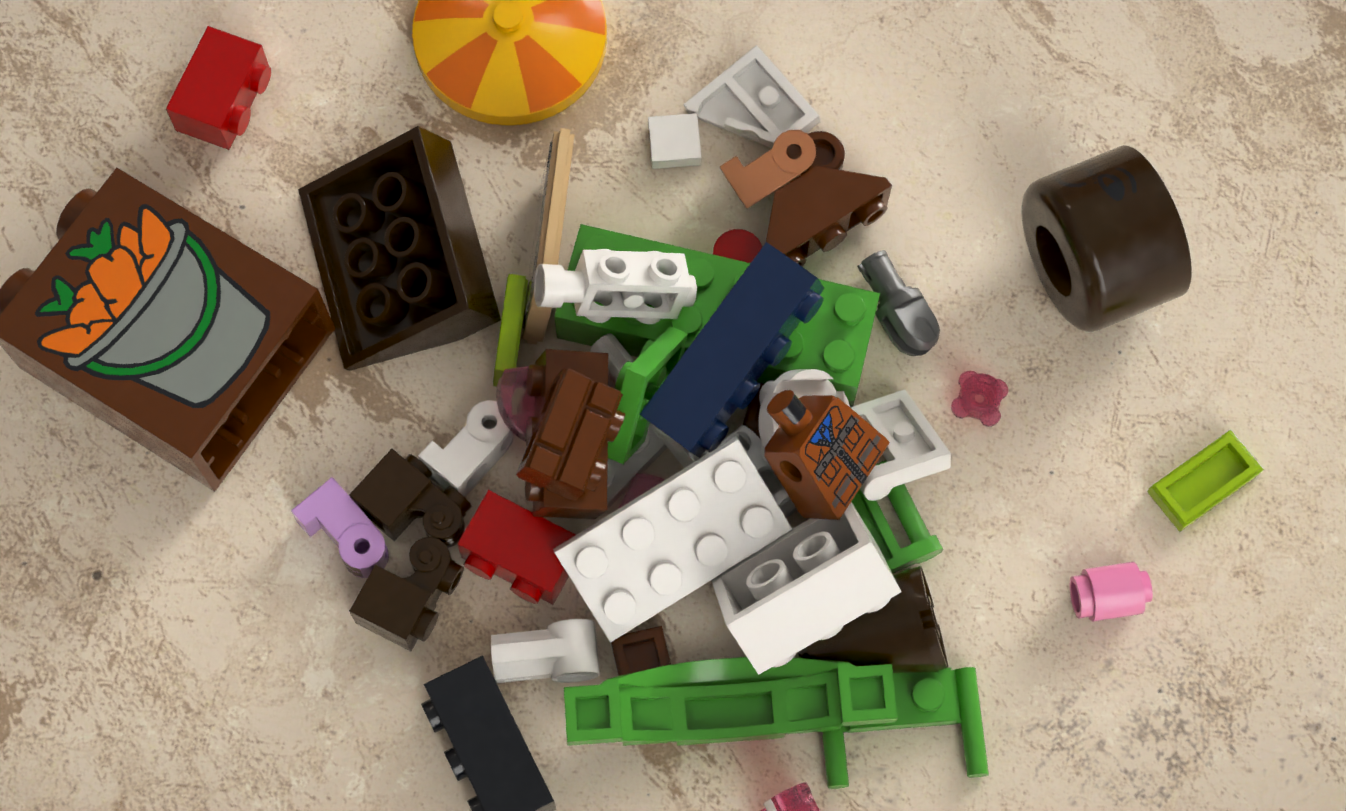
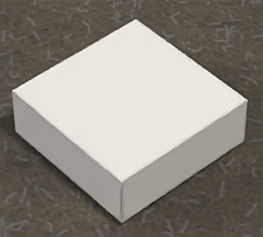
(674, 141)

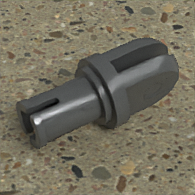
(900, 308)

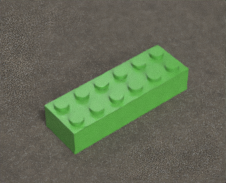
(829, 342)

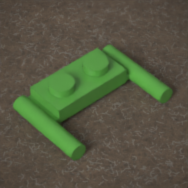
(922, 701)

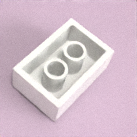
(804, 588)

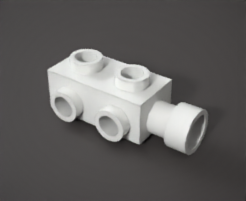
(621, 283)

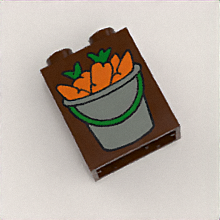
(162, 326)

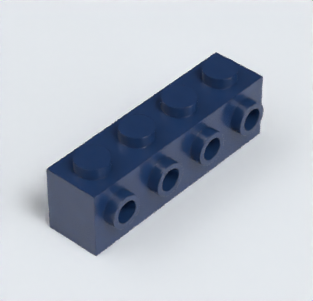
(734, 350)

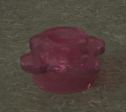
(979, 384)

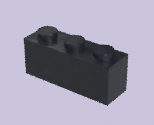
(485, 741)

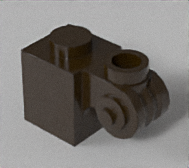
(401, 491)
(405, 606)

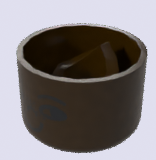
(1106, 239)

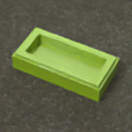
(510, 325)
(1205, 480)

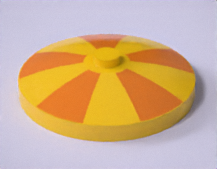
(509, 56)

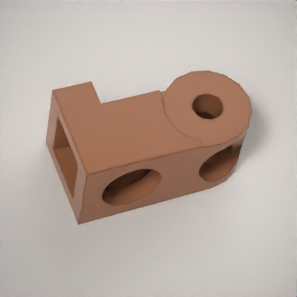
(789, 157)

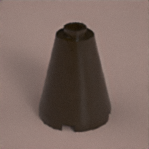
(897, 634)

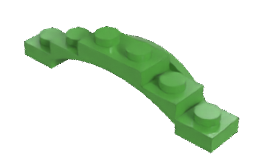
(729, 702)

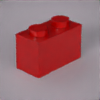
(219, 88)
(515, 547)

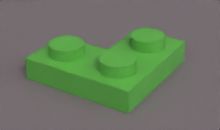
(638, 384)

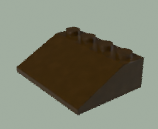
(398, 251)

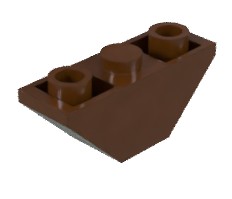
(821, 208)

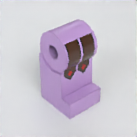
(346, 525)

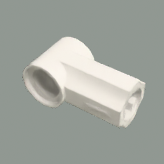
(560, 652)

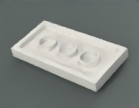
(672, 539)

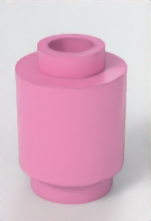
(1110, 592)

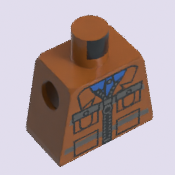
(821, 452)

